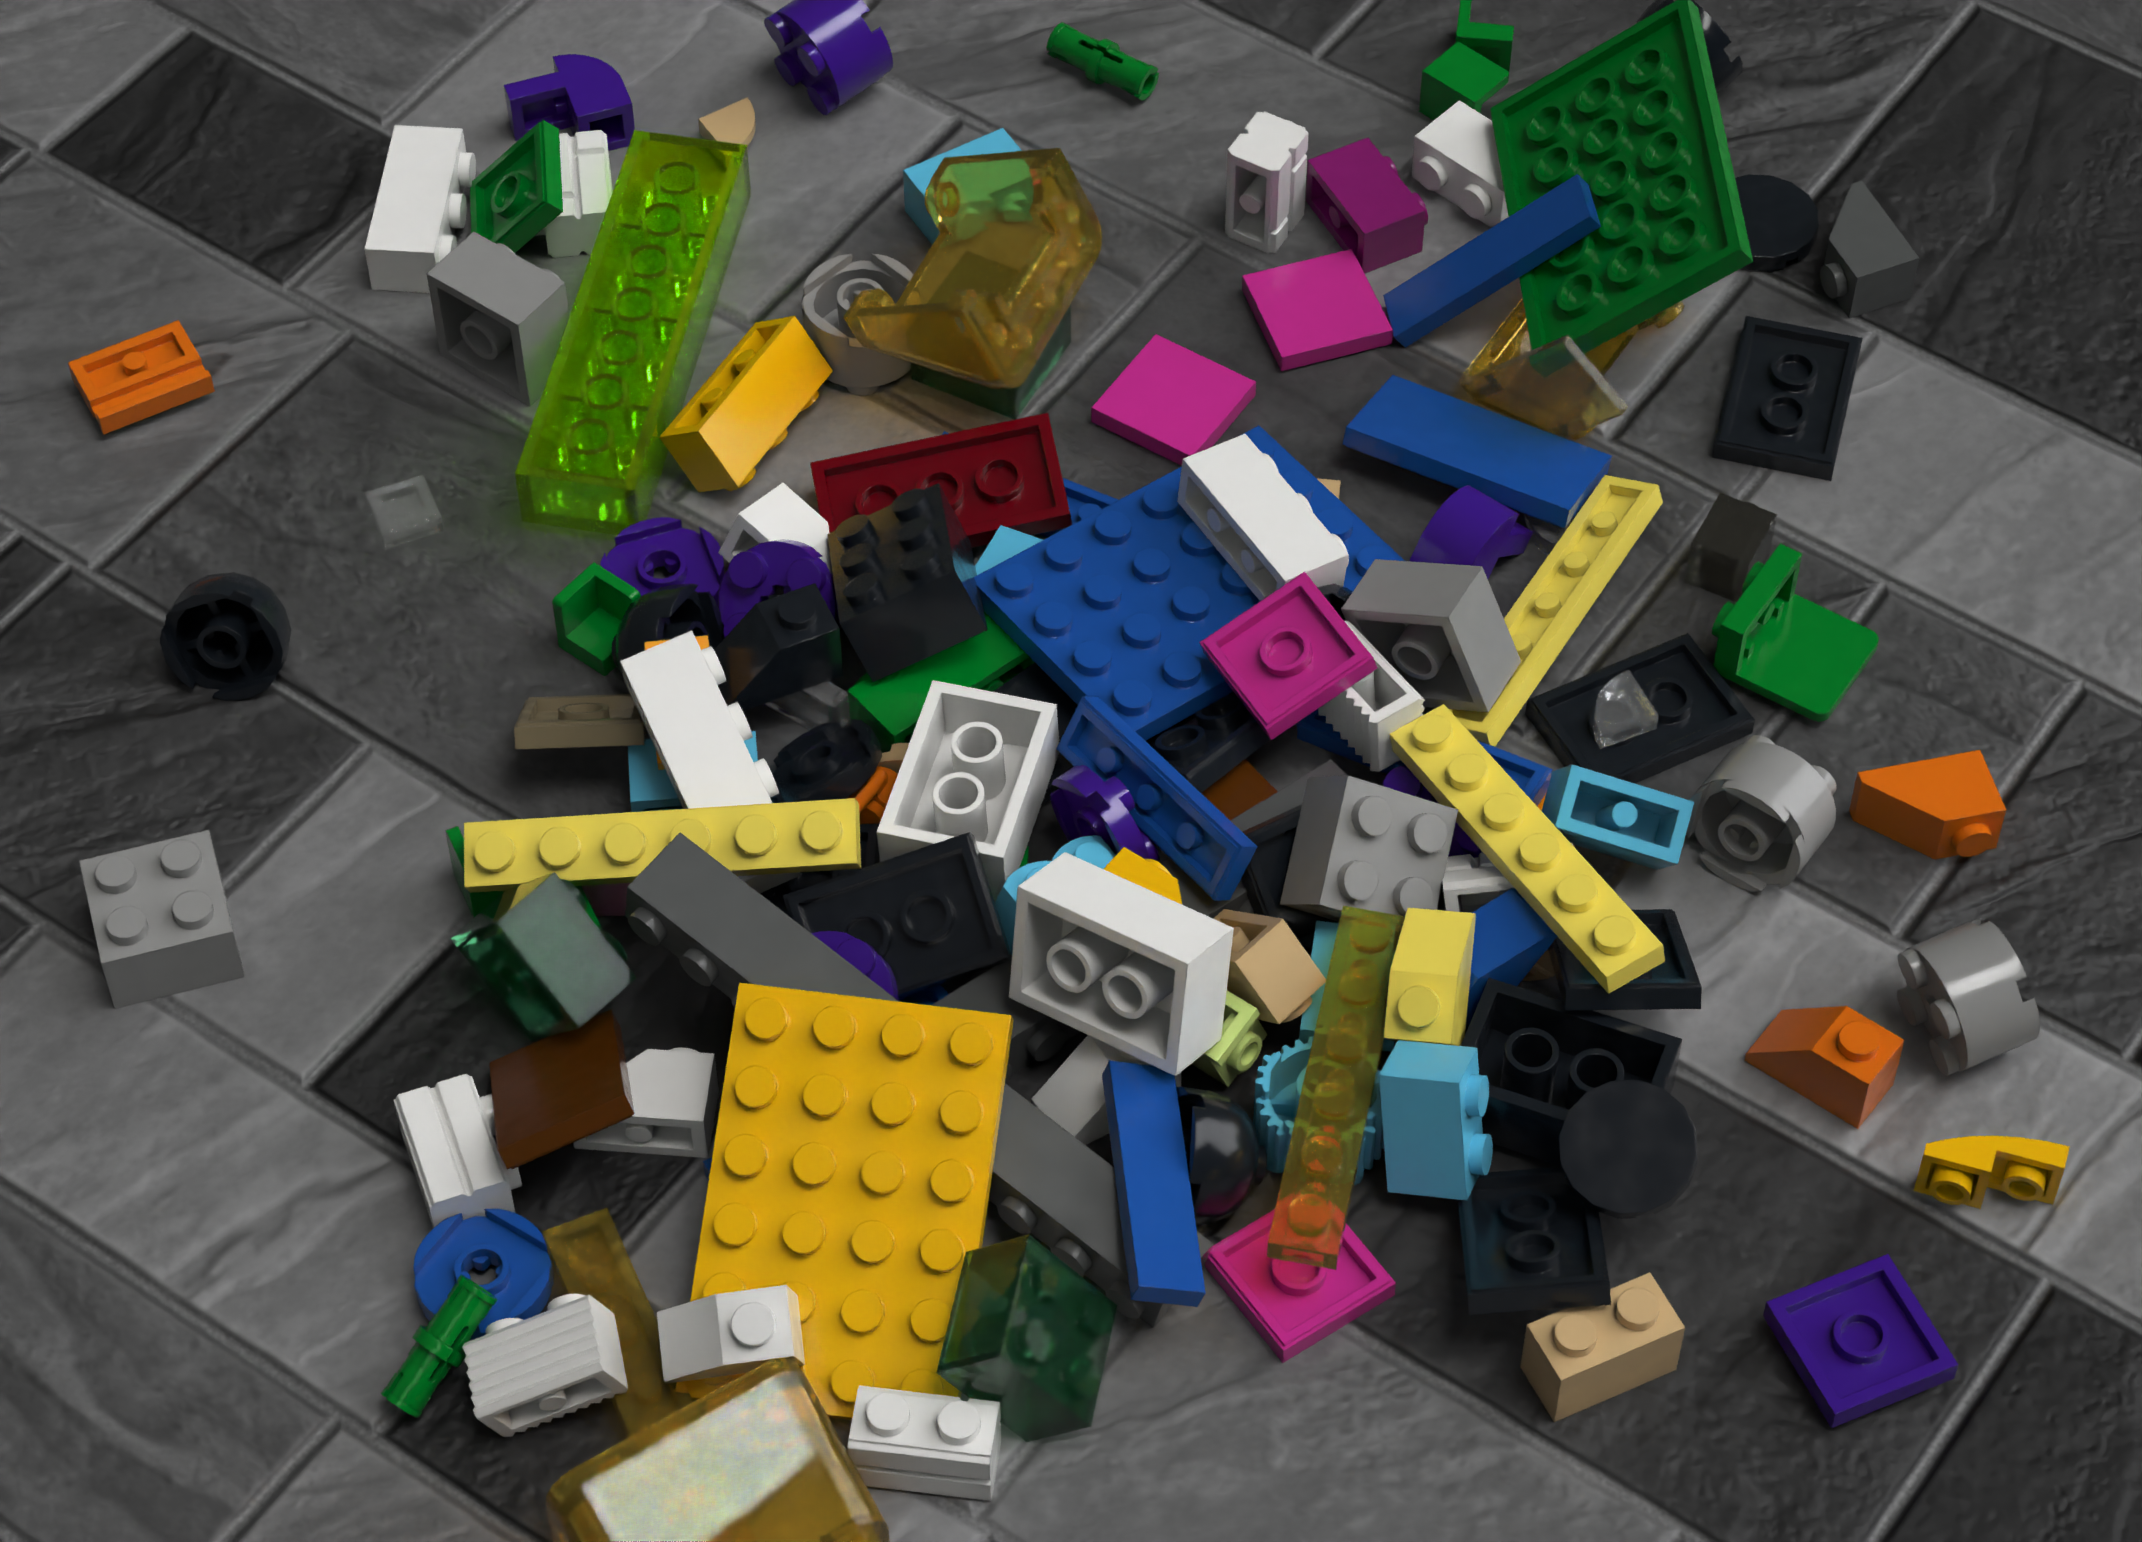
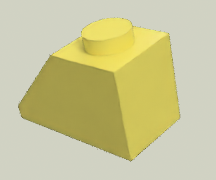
(1431, 977)

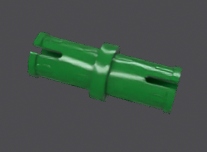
(1102, 61)
(439, 1346)

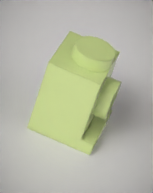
(1238, 1044)

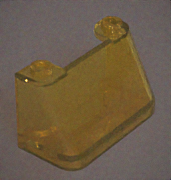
(998, 274)
(727, 1468)

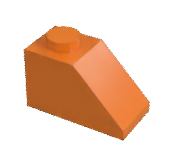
(1932, 805)
(1830, 1058)

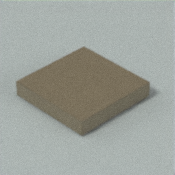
(579, 722)

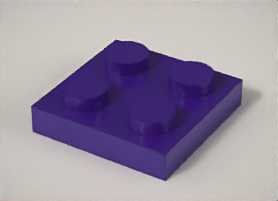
(1860, 1340)

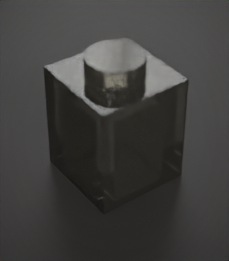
(1729, 545)

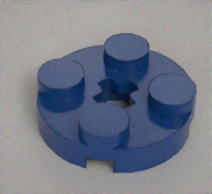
(498, 1239)

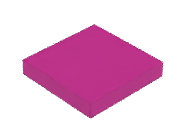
(1317, 310)
(1173, 400)
(1288, 655)
(1293, 1301)

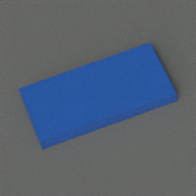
(1477, 448)

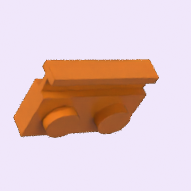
(141, 377)

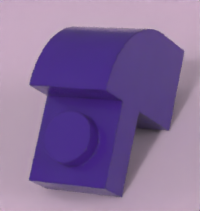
(578, 96)
(1471, 532)

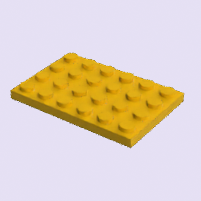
(854, 1176)

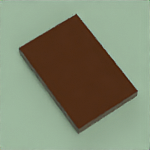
(560, 1090)

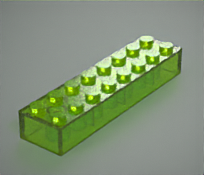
(634, 334)

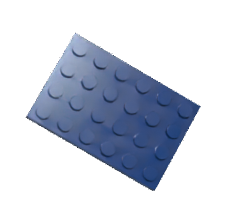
(1135, 590)

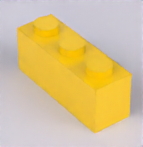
(746, 405)

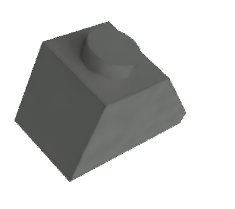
(1867, 257)

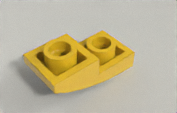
(1964, 1167)

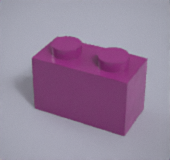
(1366, 204)

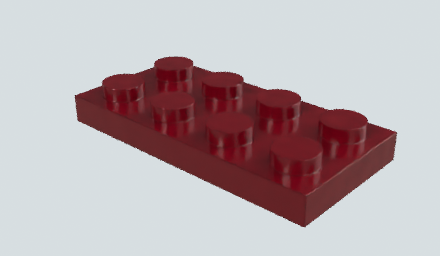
(988, 473)

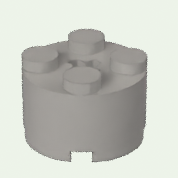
(826, 300)
(1762, 814)
(1967, 995)

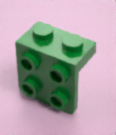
(1787, 643)

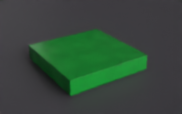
(519, 189)

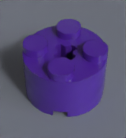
(828, 49)

